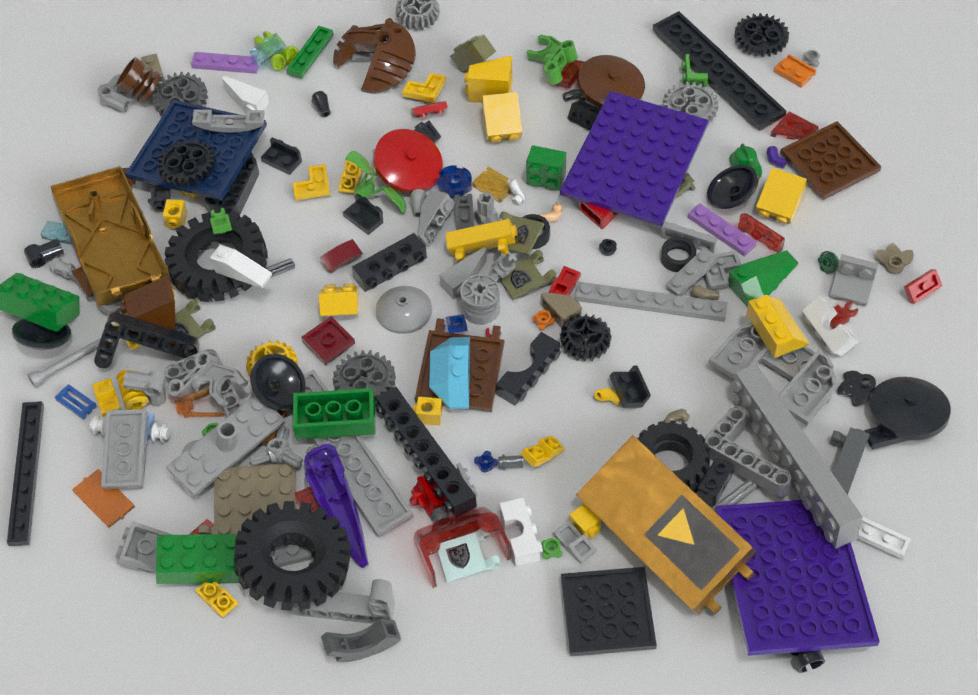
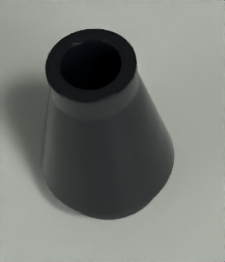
(321, 102)

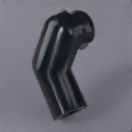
(572, 94)

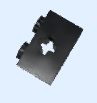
(715, 481)

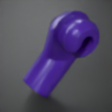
(773, 157)

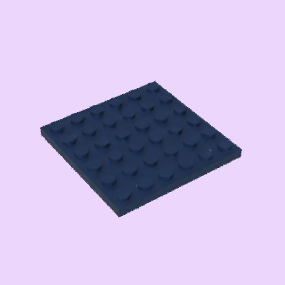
(176, 125)

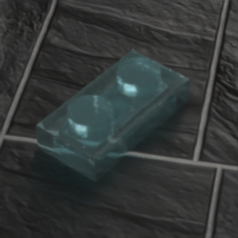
(267, 49)
(55, 230)

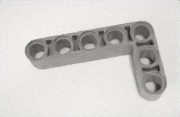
(183, 367)
(759, 470)
(354, 606)

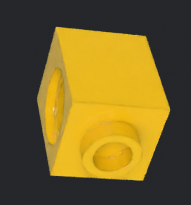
(175, 213)
(432, 417)
(585, 521)

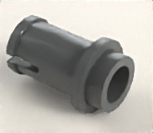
(510, 461)

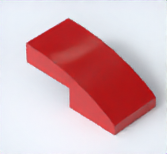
(565, 282)

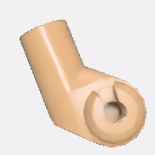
(554, 214)

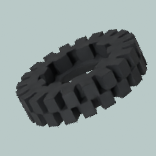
(201, 282)

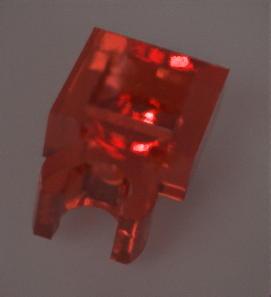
(843, 314)

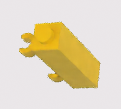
(488, 235)

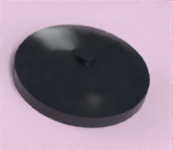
(909, 408)

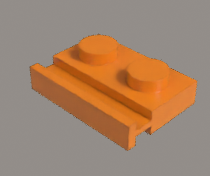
(794, 70)

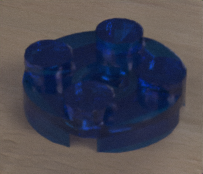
(461, 187)

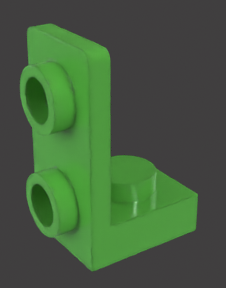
(698, 78)

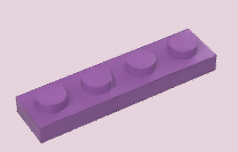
(224, 62)
(722, 229)

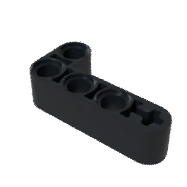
(239, 190)

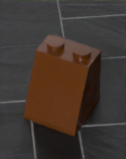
(152, 304)

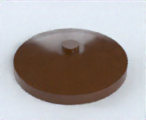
(607, 74)

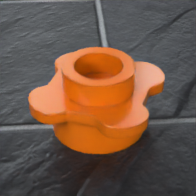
(543, 315)

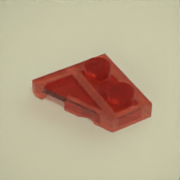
(794, 127)

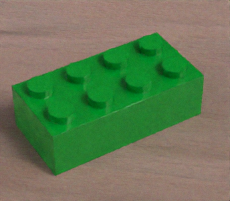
(38, 302)
(334, 413)
(195, 559)

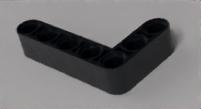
(142, 337)

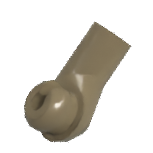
(703, 293)
(676, 415)

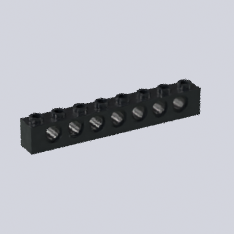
(416, 439)

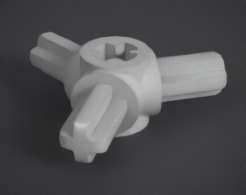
(503, 265)
(277, 451)

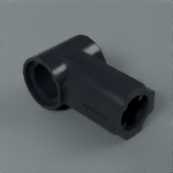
(38, 254)

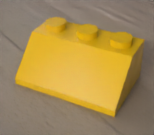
(775, 325)

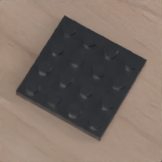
(608, 611)

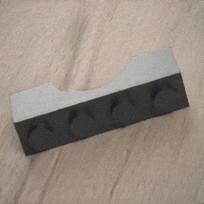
(514, 385)

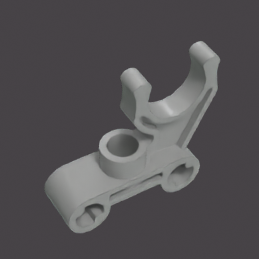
(206, 374)

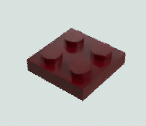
(328, 340)

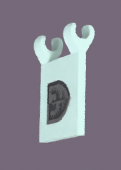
(464, 557)

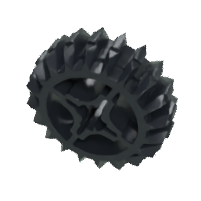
(597, 336)

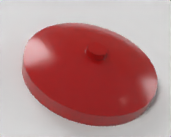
(407, 160)

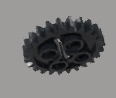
(768, 40)
(187, 162)

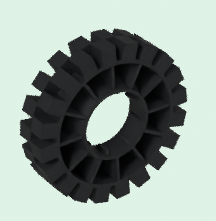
(291, 526)

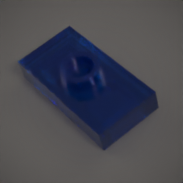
(456, 323)

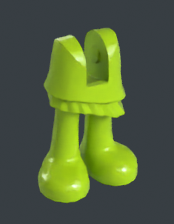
(279, 59)

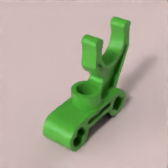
(555, 56)

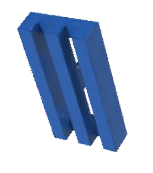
(86, 410)

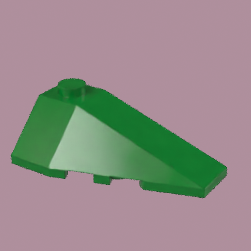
(761, 276)

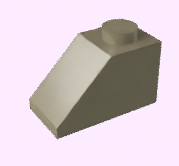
(560, 307)

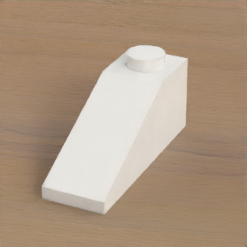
(245, 95)
(239, 267)

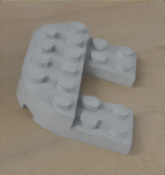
(809, 371)

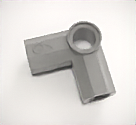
(110, 96)
(486, 211)
(150, 383)

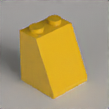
(489, 78)
(502, 117)
(781, 195)

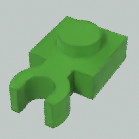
(220, 222)

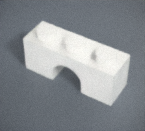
(819, 314)
(517, 515)

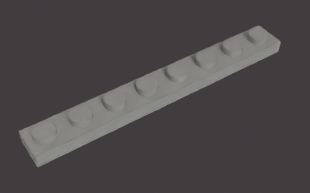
(651, 301)

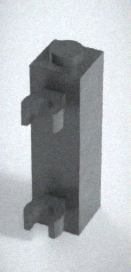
(850, 456)

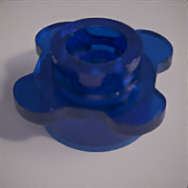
(486, 467)

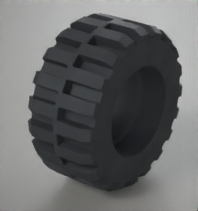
(681, 440)

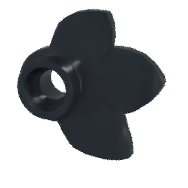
(854, 387)

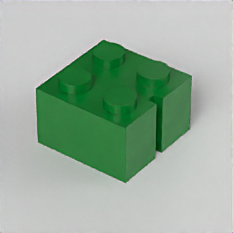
(546, 167)

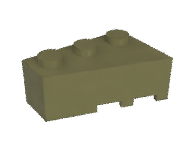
(472, 52)

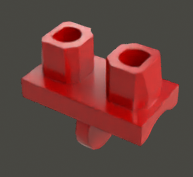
(424, 496)

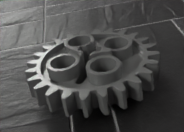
(189, 87)
(365, 377)

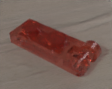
(761, 232)

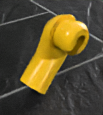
(607, 394)

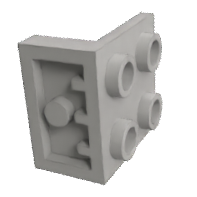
(853, 279)

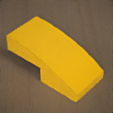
(106, 396)

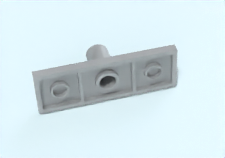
(225, 445)

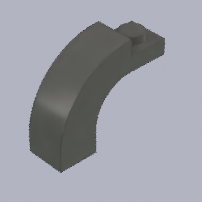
(361, 644)

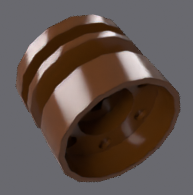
(141, 82)

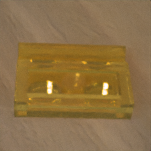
(493, 183)

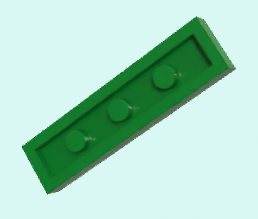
(309, 52)

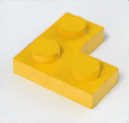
(425, 91)
(315, 187)

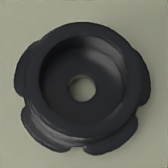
(608, 247)

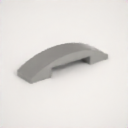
(228, 123)

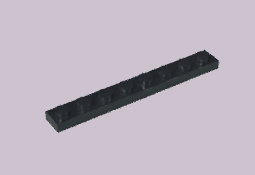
(25, 474)

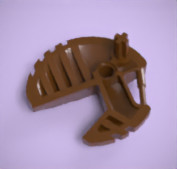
(390, 58)

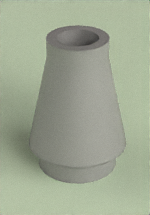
(417, 197)

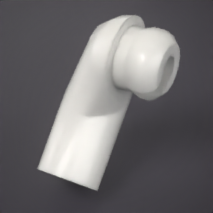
(516, 190)

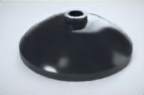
(732, 187)
(39, 337)
(283, 375)

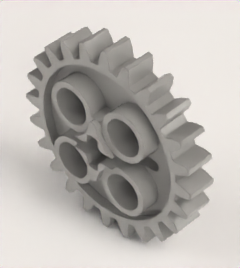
(692, 100)

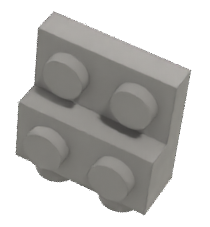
(139, 547)

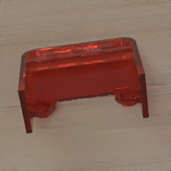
(430, 537)

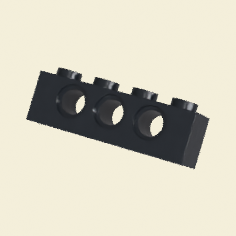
(389, 262)

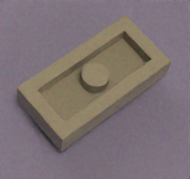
(153, 62)

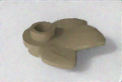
(894, 258)

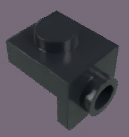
(159, 196)

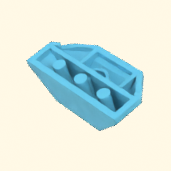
(451, 372)

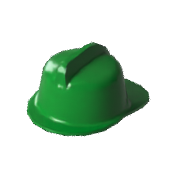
(746, 156)

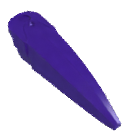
(333, 494)

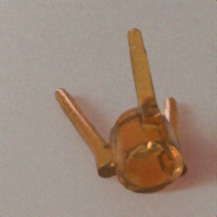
(185, 405)

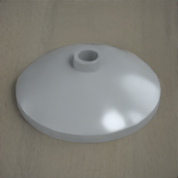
(405, 316)

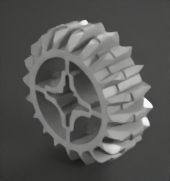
(417, 13)

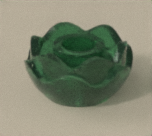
(828, 262)

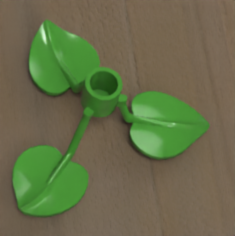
(366, 187)

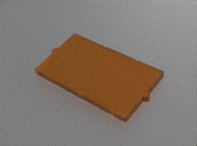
(106, 504)

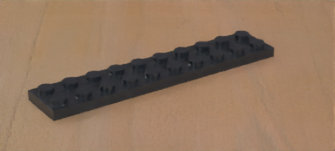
(722, 72)

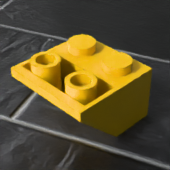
(339, 300)

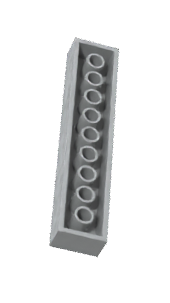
(796, 454)

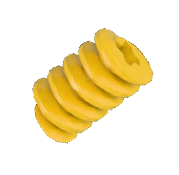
(131, 398)

